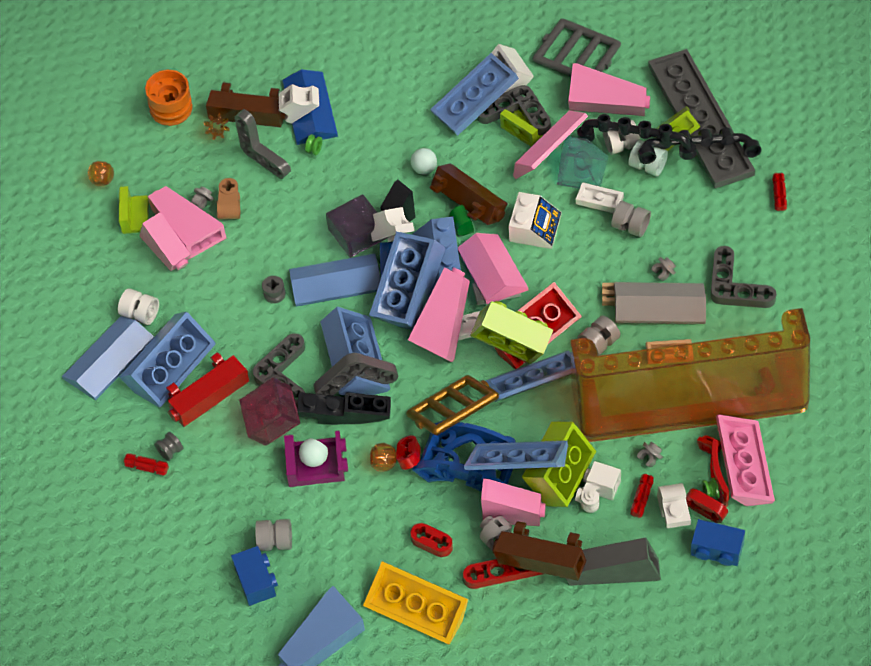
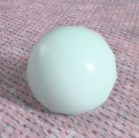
(423, 161)
(313, 453)

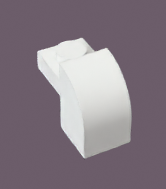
(673, 505)

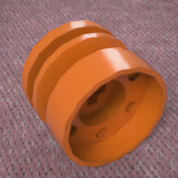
(169, 97)

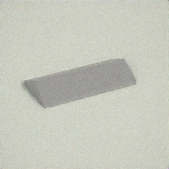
(660, 303)

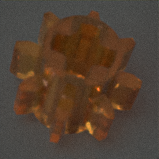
(214, 131)

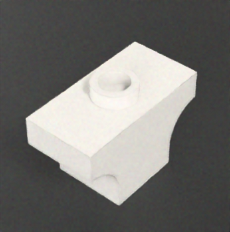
(298, 101)
(389, 222)

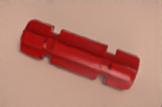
(779, 192)
(146, 464)
(642, 495)

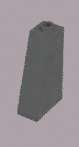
(620, 563)

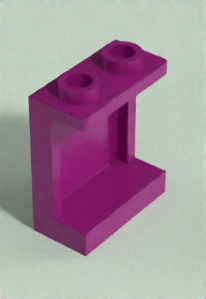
(330, 471)

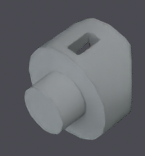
(492, 528)

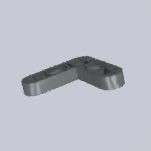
(521, 103)
(254, 149)
(726, 285)
(351, 366)
(276, 369)

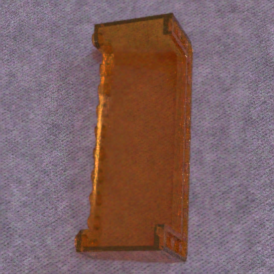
(691, 382)

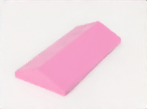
(548, 142)
(491, 267)
(745, 460)

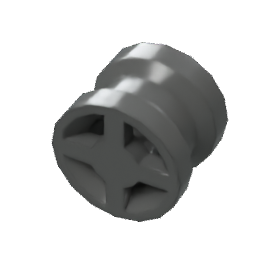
(278, 292)
(168, 446)

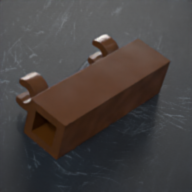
(229, 104)
(466, 191)
(540, 555)

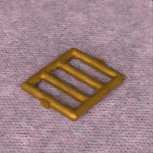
(452, 417)

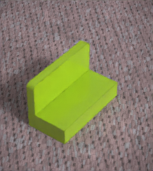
(682, 121)
(519, 127)
(132, 211)

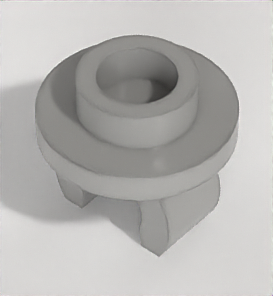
(201, 197)
(667, 266)
(653, 452)

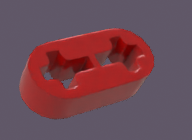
(408, 452)
(706, 505)
(432, 539)

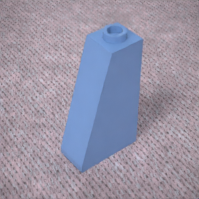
(322, 632)

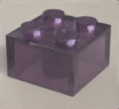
(353, 225)

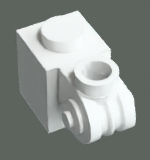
(600, 481)

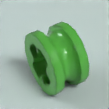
(313, 144)
(711, 488)

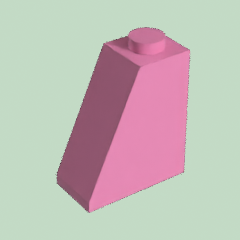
(164, 242)
(511, 503)

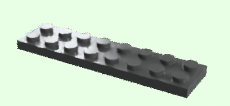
(685, 87)

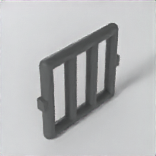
(579, 30)

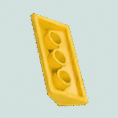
(416, 603)

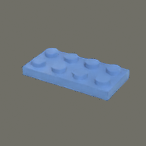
(474, 94)

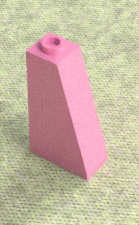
(605, 93)
(191, 224)
(442, 315)

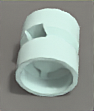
(654, 168)

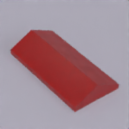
(551, 308)

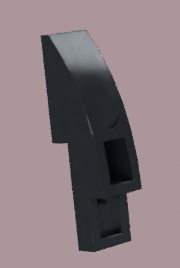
(338, 410)

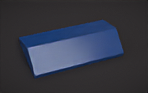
(320, 120)

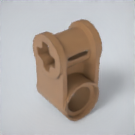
(228, 200)

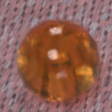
(100, 173)
(383, 457)

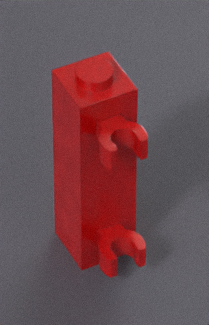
(207, 391)

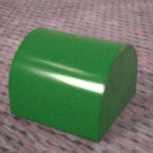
(462, 221)

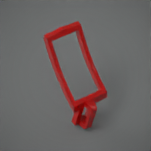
(712, 447)

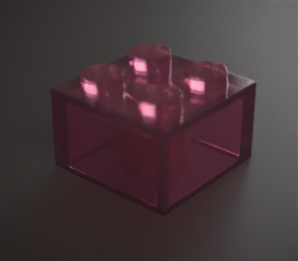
(269, 411)

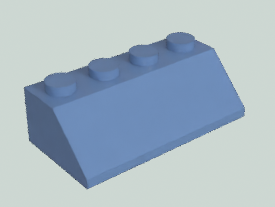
(443, 232)
(407, 280)
(352, 333)
(168, 358)

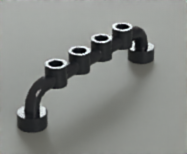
(750, 147)
(687, 149)

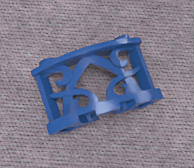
(441, 469)

